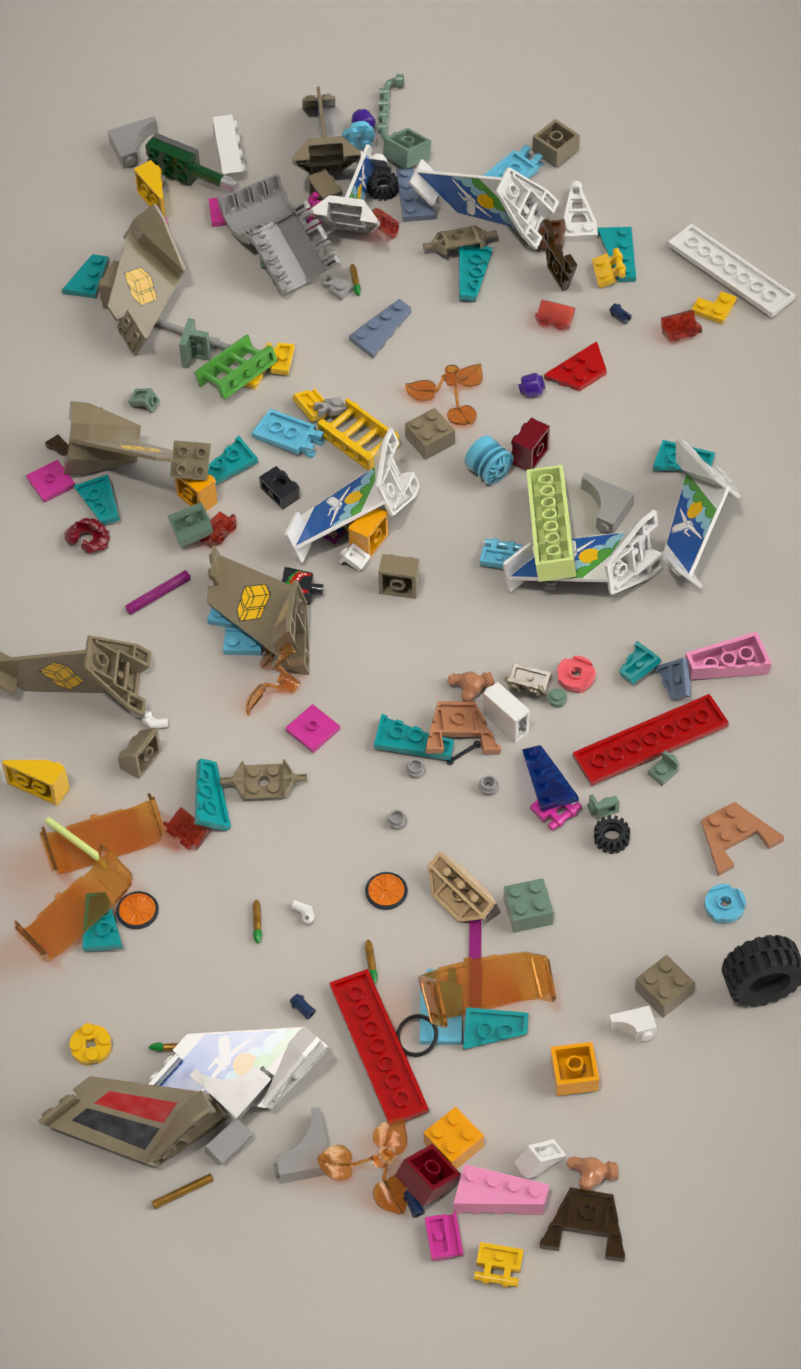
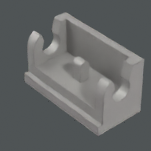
(228, 1141)

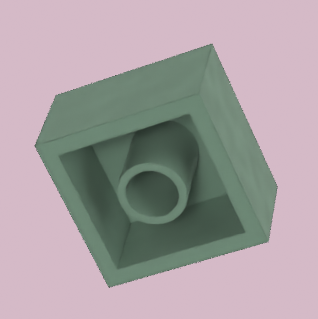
(406, 148)
(528, 905)

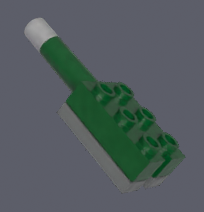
(183, 163)

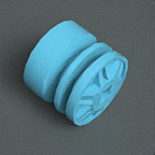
(488, 459)

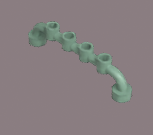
(384, 104)

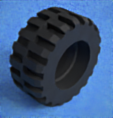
(762, 970)

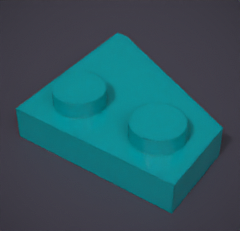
(639, 663)

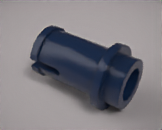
(620, 313)
(302, 1006)
(415, 1207)

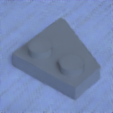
(676, 678)

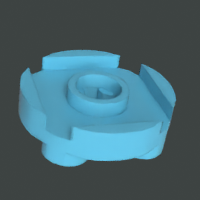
(359, 128)
(720, 913)

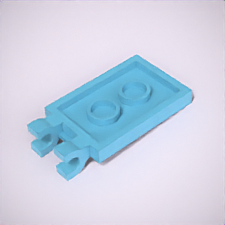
(518, 162)
(288, 433)
(446, 1036)

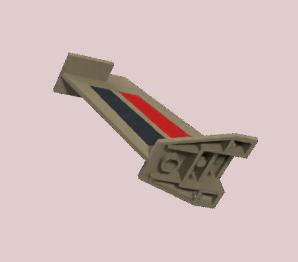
(136, 1118)

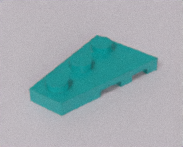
(86, 279)
(666, 457)
(232, 461)
(99, 498)
(102, 935)
(490, 1026)

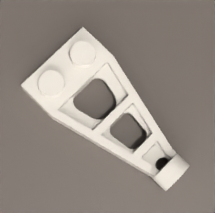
(581, 230)

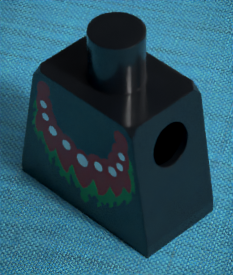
(305, 580)

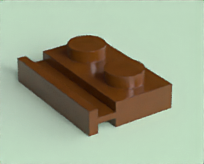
(559, 226)

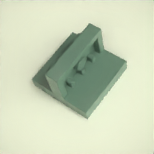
(194, 344)
(191, 524)

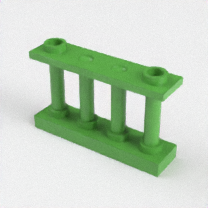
(241, 375)

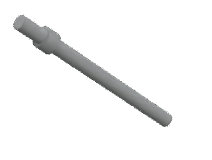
(214, 342)

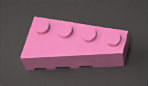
(729, 659)
(499, 1193)

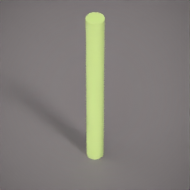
(72, 838)

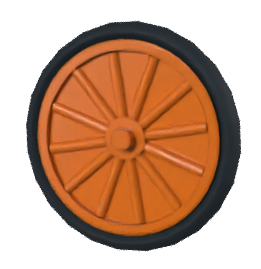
(386, 890)
(137, 910)

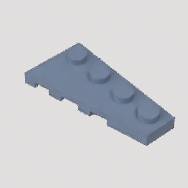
(412, 204)
(376, 331)

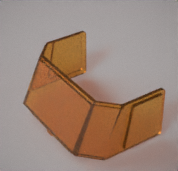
(118, 830)
(77, 907)
(486, 984)

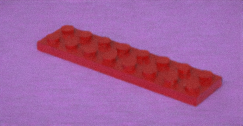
(650, 739)
(378, 1047)

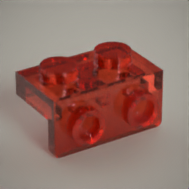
(387, 223)
(555, 314)
(680, 325)
(222, 527)
(184, 827)

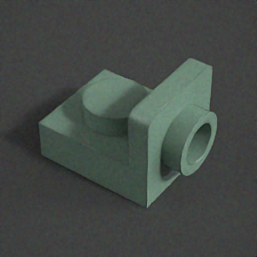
(144, 397)
(664, 768)
(603, 808)

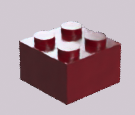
(530, 444)
(427, 1174)

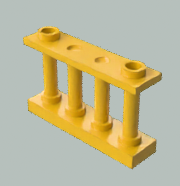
(346, 445)

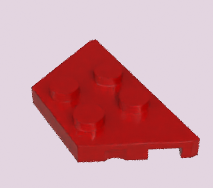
(579, 369)

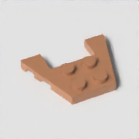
(459, 720)
(732, 826)

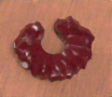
(92, 526)

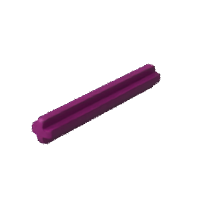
(157, 592)

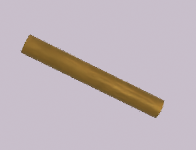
(182, 1191)

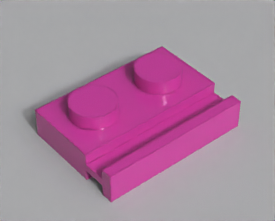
(443, 1236)

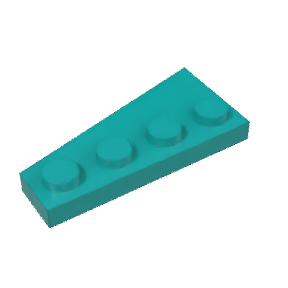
(622, 239)
(472, 269)
(405, 739)
(209, 797)

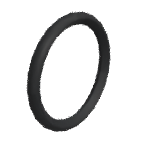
(422, 1016)

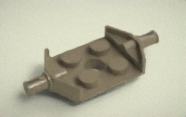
(459, 237)
(247, 780)

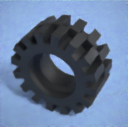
(383, 178)
(611, 844)

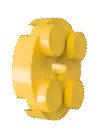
(86, 1034)

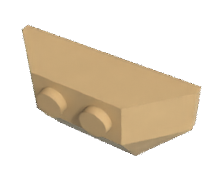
(458, 889)

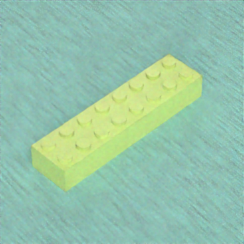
(551, 523)

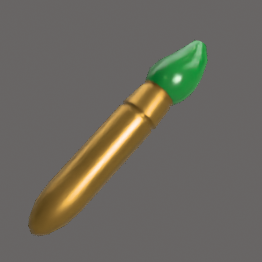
(354, 275)
(257, 934)
(371, 960)
(158, 1046)

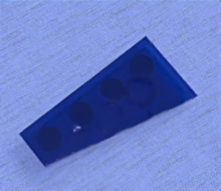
(547, 780)

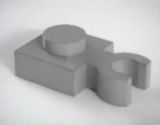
(338, 288)
(333, 406)

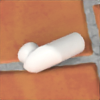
(152, 722)
(306, 911)

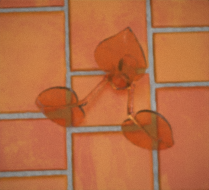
(469, 376)
(285, 680)
(392, 1140)

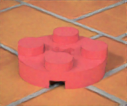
(576, 683)

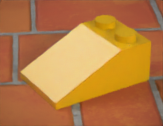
(150, 184)
(38, 778)

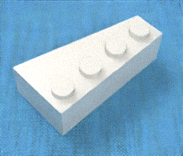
(227, 146)

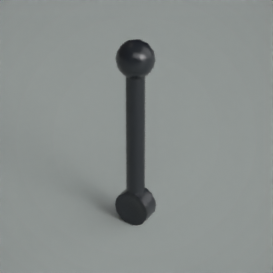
(476, 744)

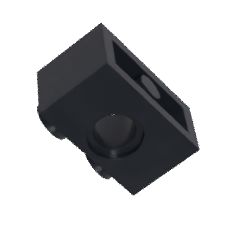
(279, 487)

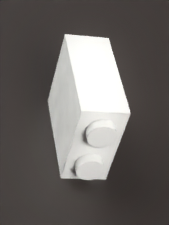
(506, 712)

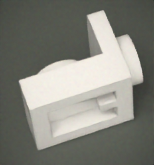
(354, 557)

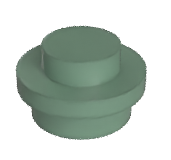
(557, 697)

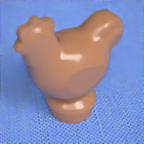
(471, 683)
(592, 1171)

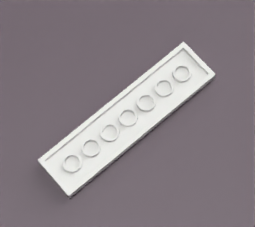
(731, 270)

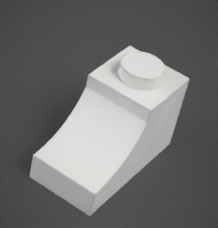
(635, 1022)
(538, 1158)

